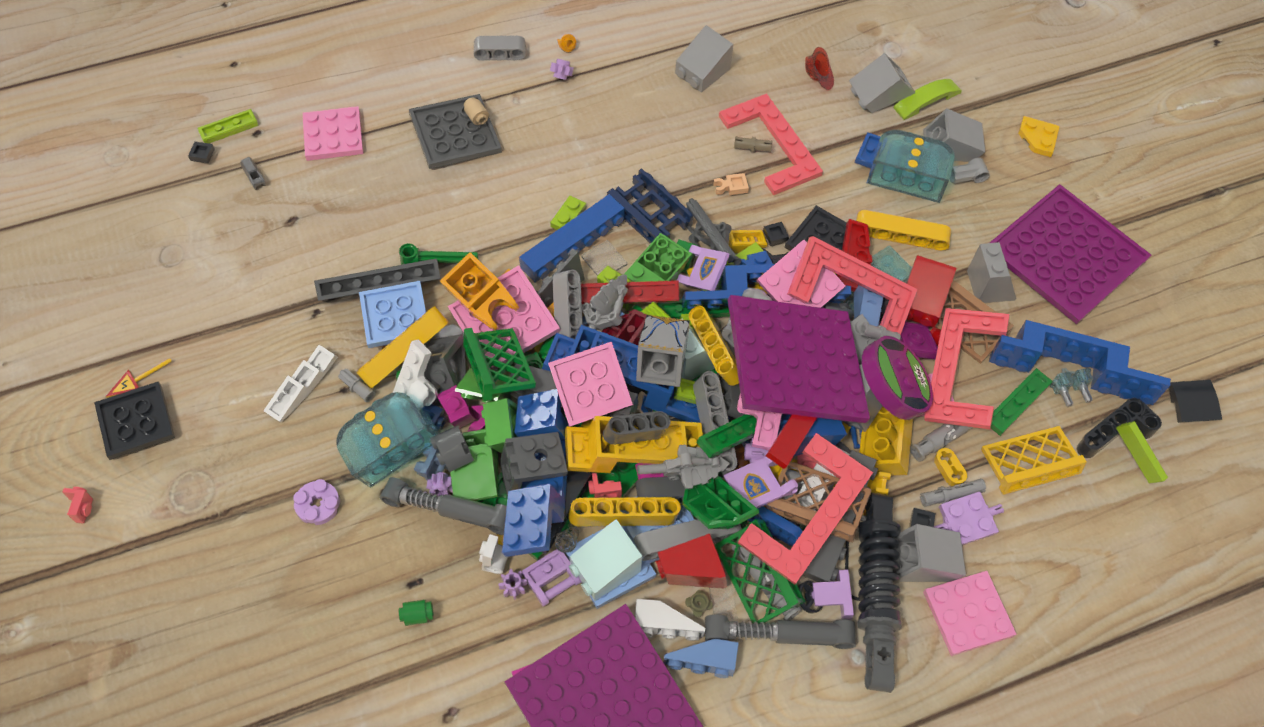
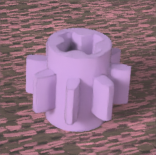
(561, 69)
(753, 453)
(440, 484)
(513, 577)

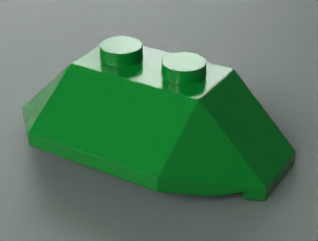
(718, 504)

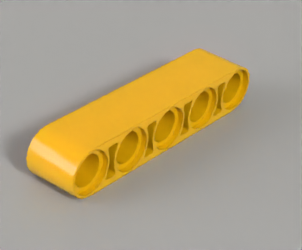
(906, 230)
(714, 344)
(396, 351)
(633, 505)

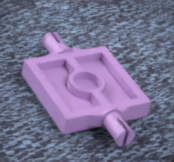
(969, 517)

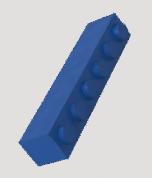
(575, 234)

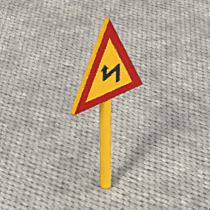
(128, 383)

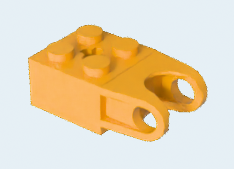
(483, 295)

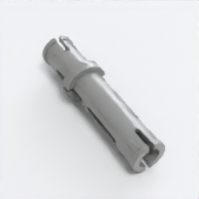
(946, 494)

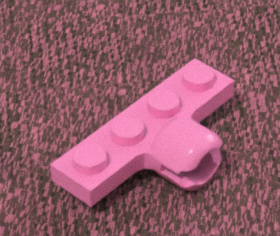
(766, 426)

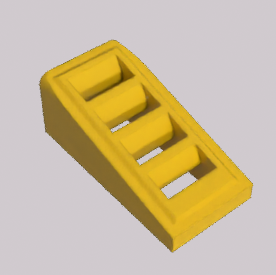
(743, 235)

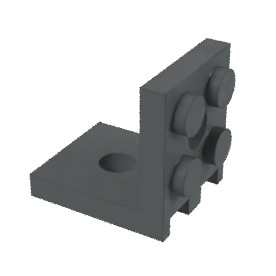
(438, 366)
(520, 464)

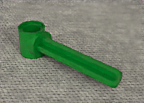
(441, 256)

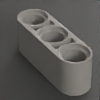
(499, 48)

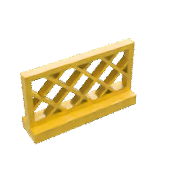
(1043, 472)

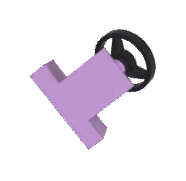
(829, 595)

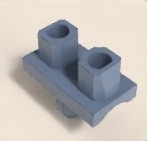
(431, 465)

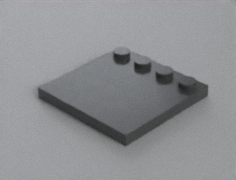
(450, 135)

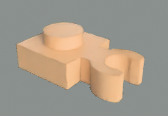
(733, 184)

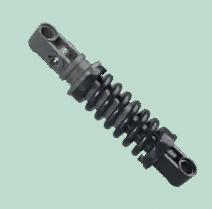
(878, 591)

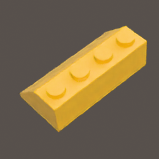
(888, 442)

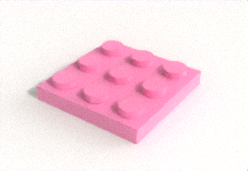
(332, 133)
(780, 276)
(590, 384)
(969, 613)

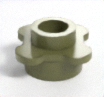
(705, 605)

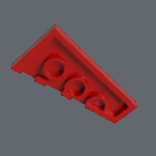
(856, 244)

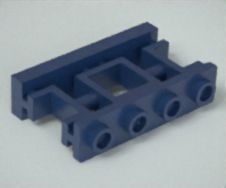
(643, 221)

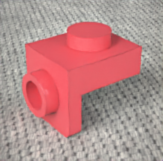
(80, 504)

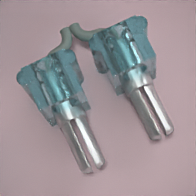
(1079, 381)

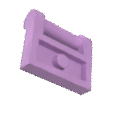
(547, 570)

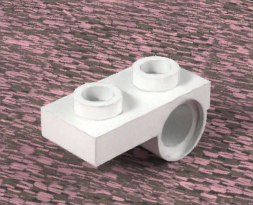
(492, 556)

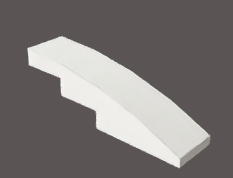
(300, 385)

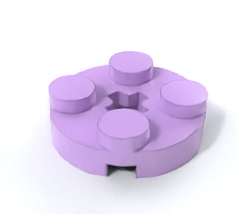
(316, 490)

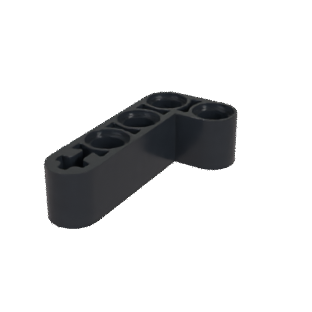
(1141, 415)

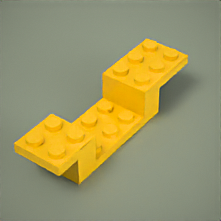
(591, 453)

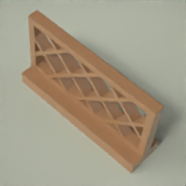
(970, 302)
(804, 515)

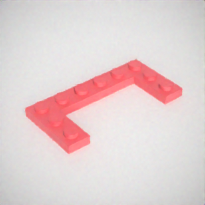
(804, 167)
(821, 254)
(954, 325)
(794, 562)

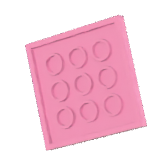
(530, 322)

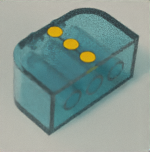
(912, 165)
(384, 437)

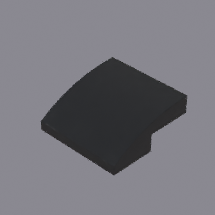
(1195, 401)

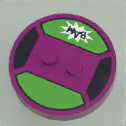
(897, 378)

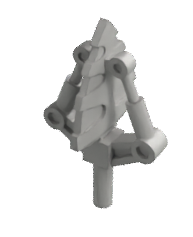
(607, 304)
(691, 465)

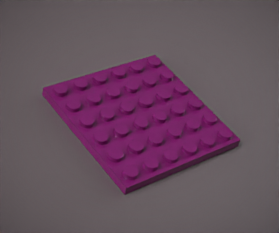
(1069, 253)
(796, 360)
(602, 680)

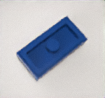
(867, 151)

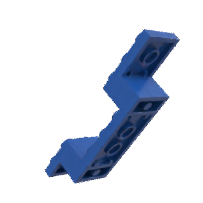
(734, 282)
(1105, 357)
(659, 396)
(540, 501)

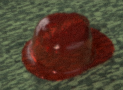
(819, 69)

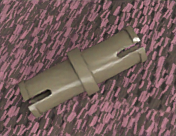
(753, 144)

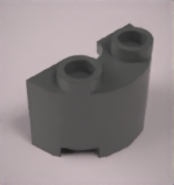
(452, 448)

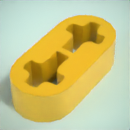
(951, 467)

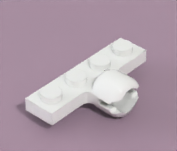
(411, 377)

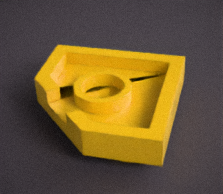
(1039, 135)

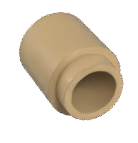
(476, 111)

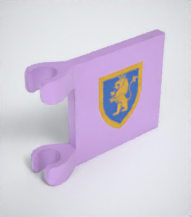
(706, 269)
(758, 483)

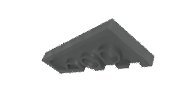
(571, 263)

